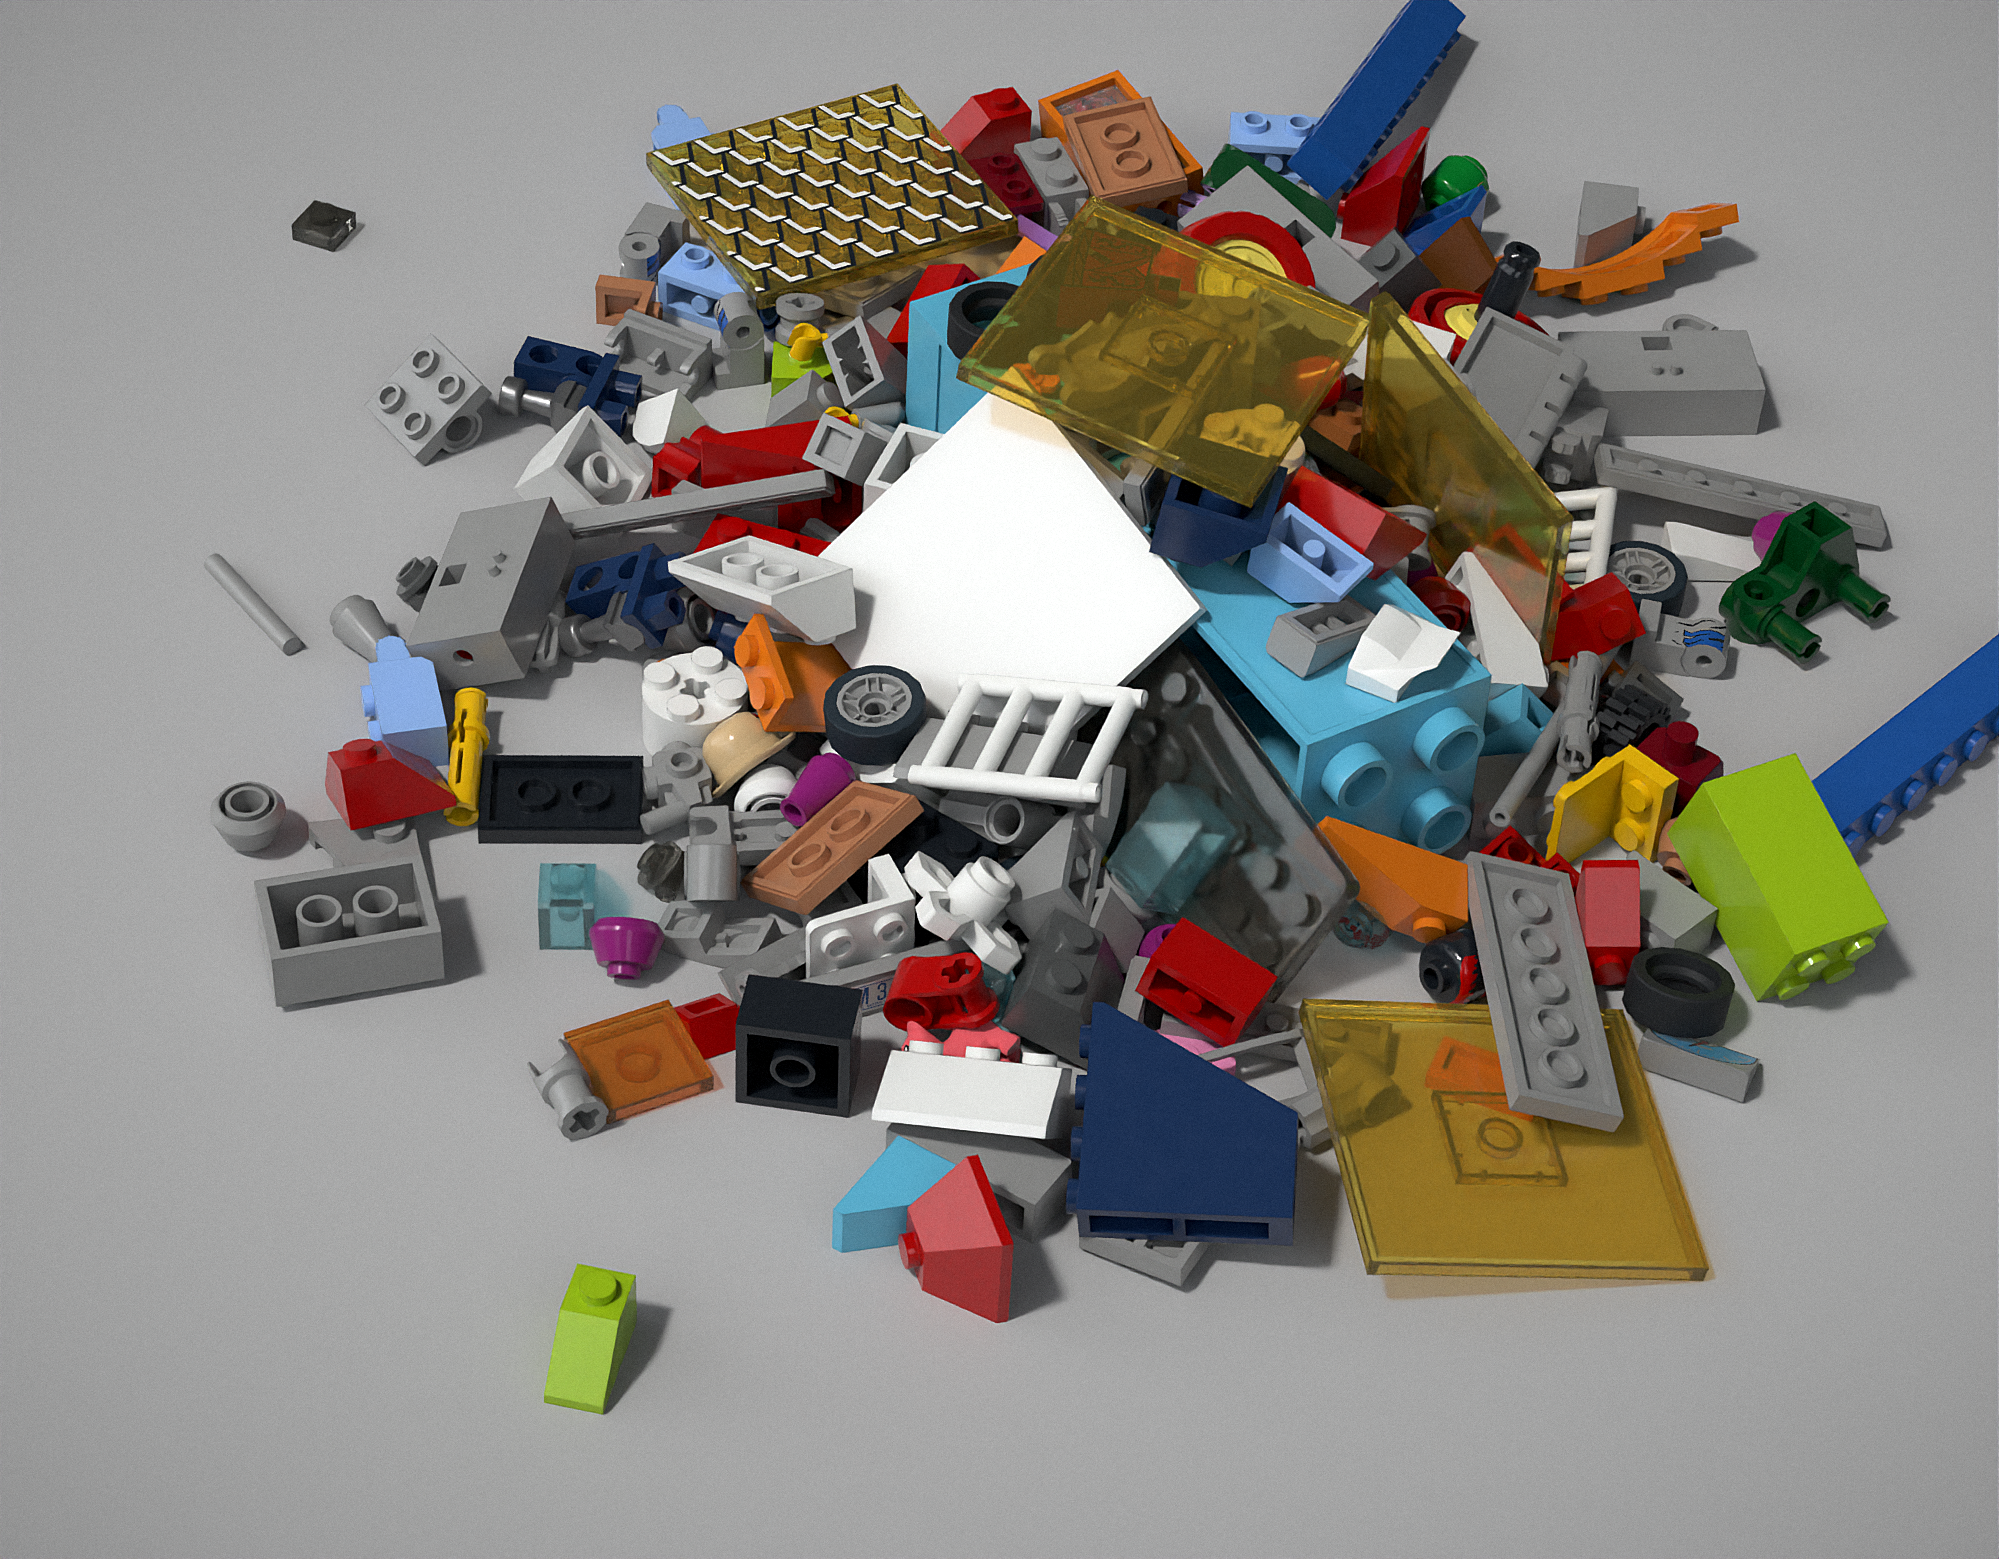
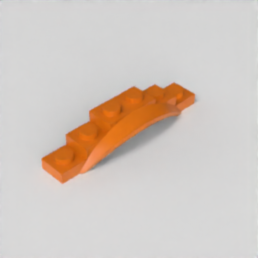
(1641, 263)

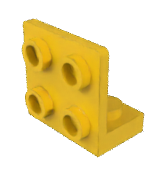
(1618, 799)

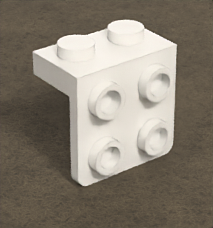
(868, 930)

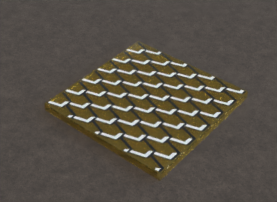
(830, 195)

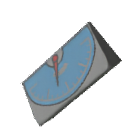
(1698, 1063)

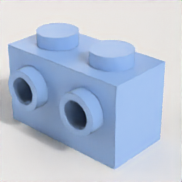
(1270, 138)
(693, 285)

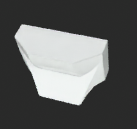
(1395, 651)

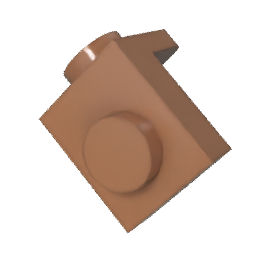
(619, 294)
(1340, 424)

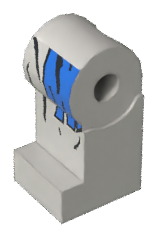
(651, 240)
(741, 350)
(1678, 643)

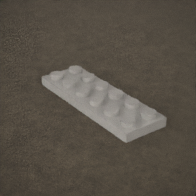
(1541, 993)

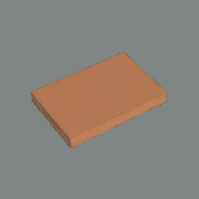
(1125, 153)
(831, 846)

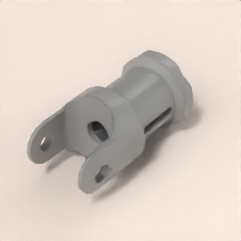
(568, 1090)

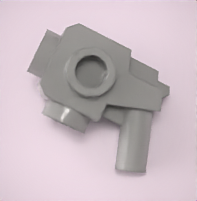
(678, 782)

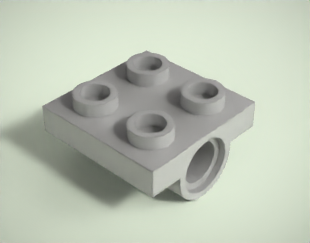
(431, 402)

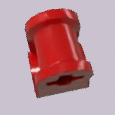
(937, 990)

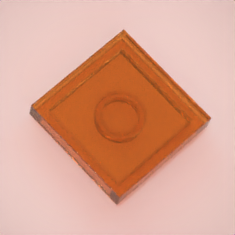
(640, 1060)

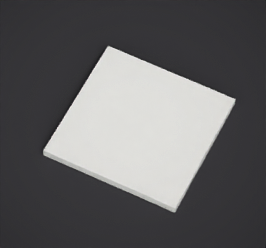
(1007, 564)

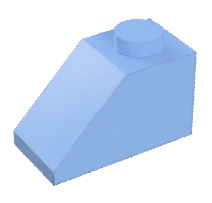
(1306, 560)

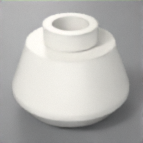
(764, 788)

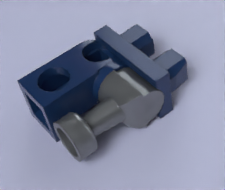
(564, 379)
(626, 601)

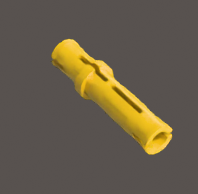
(467, 741)

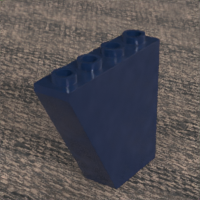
(1176, 1144)

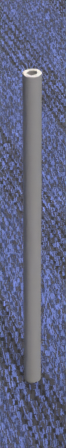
(1534, 762)

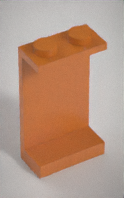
(787, 678)

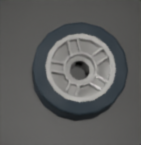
(1649, 574)
(873, 714)

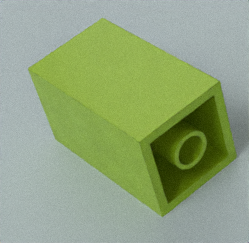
(1779, 876)

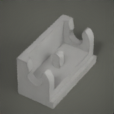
(662, 354)

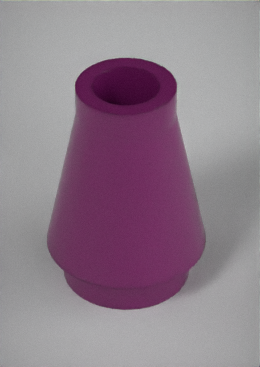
(816, 787)

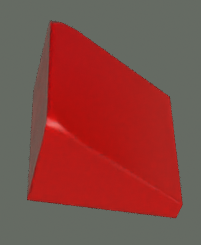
(710, 1024)

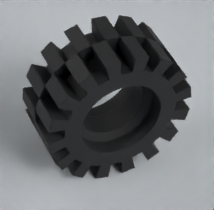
(1628, 721)

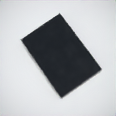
(561, 799)

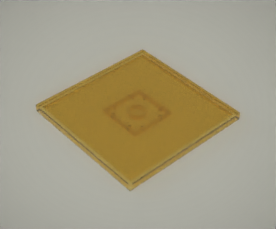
(1167, 350)
(1456, 460)
(1476, 1190)

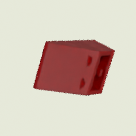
(776, 453)

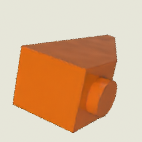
(1407, 885)

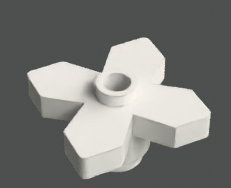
(966, 906)

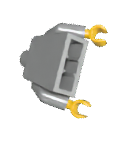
(865, 367)

